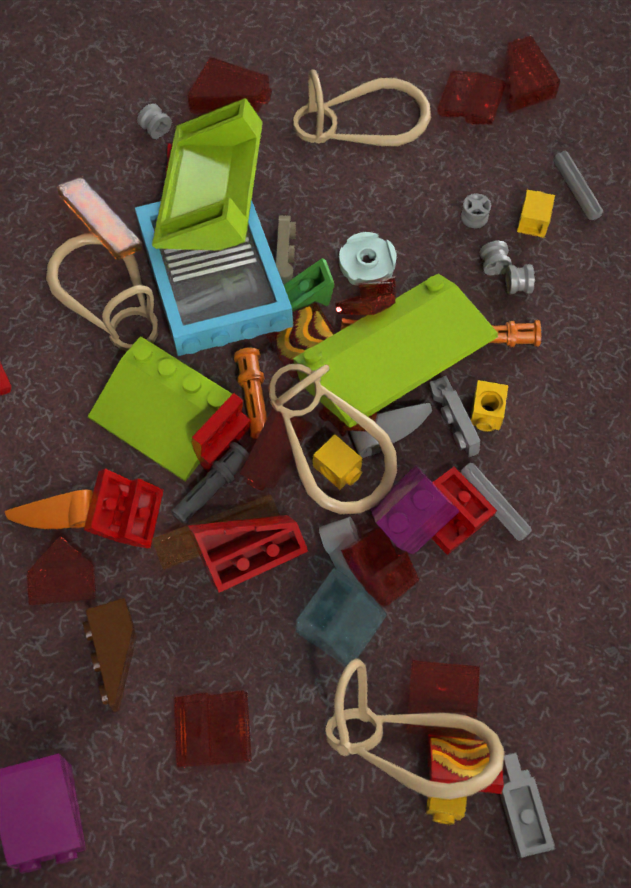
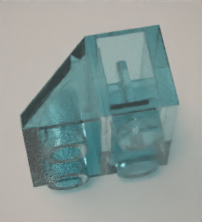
(340, 618)

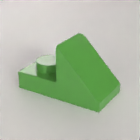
(311, 286)

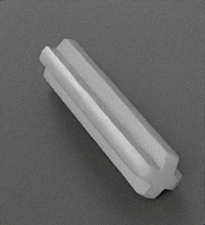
(578, 185)
(505, 512)

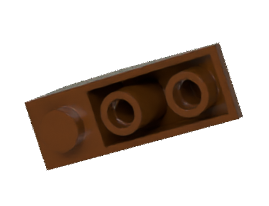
(114, 642)

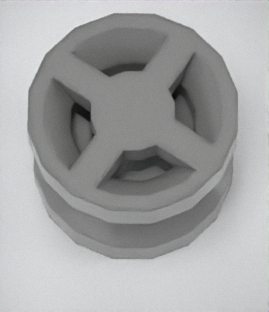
(154, 121)
(472, 204)
(495, 257)
(520, 279)

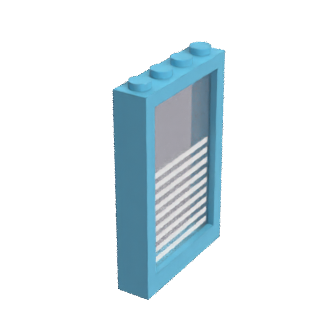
(214, 293)

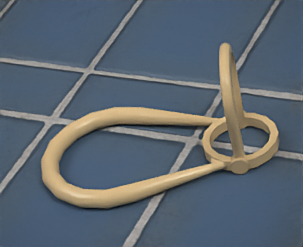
(379, 140)
(71, 303)
(365, 422)
(412, 781)

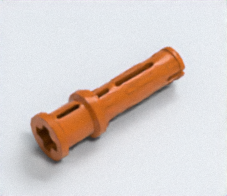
(518, 333)
(251, 380)

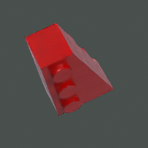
(246, 547)

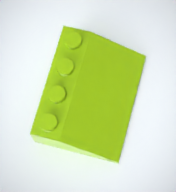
(158, 406)

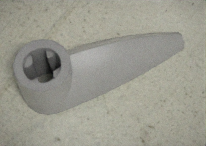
(395, 423)
(336, 537)

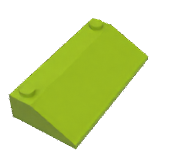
(210, 180)
(398, 347)

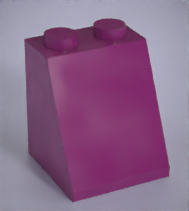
(413, 511)
(39, 813)

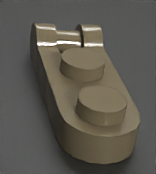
(285, 251)

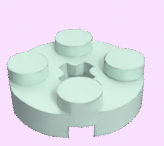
(367, 244)

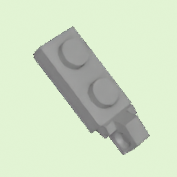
(455, 413)
(524, 810)

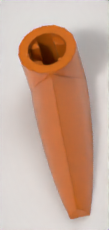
(56, 512)

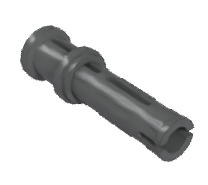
(221, 473)

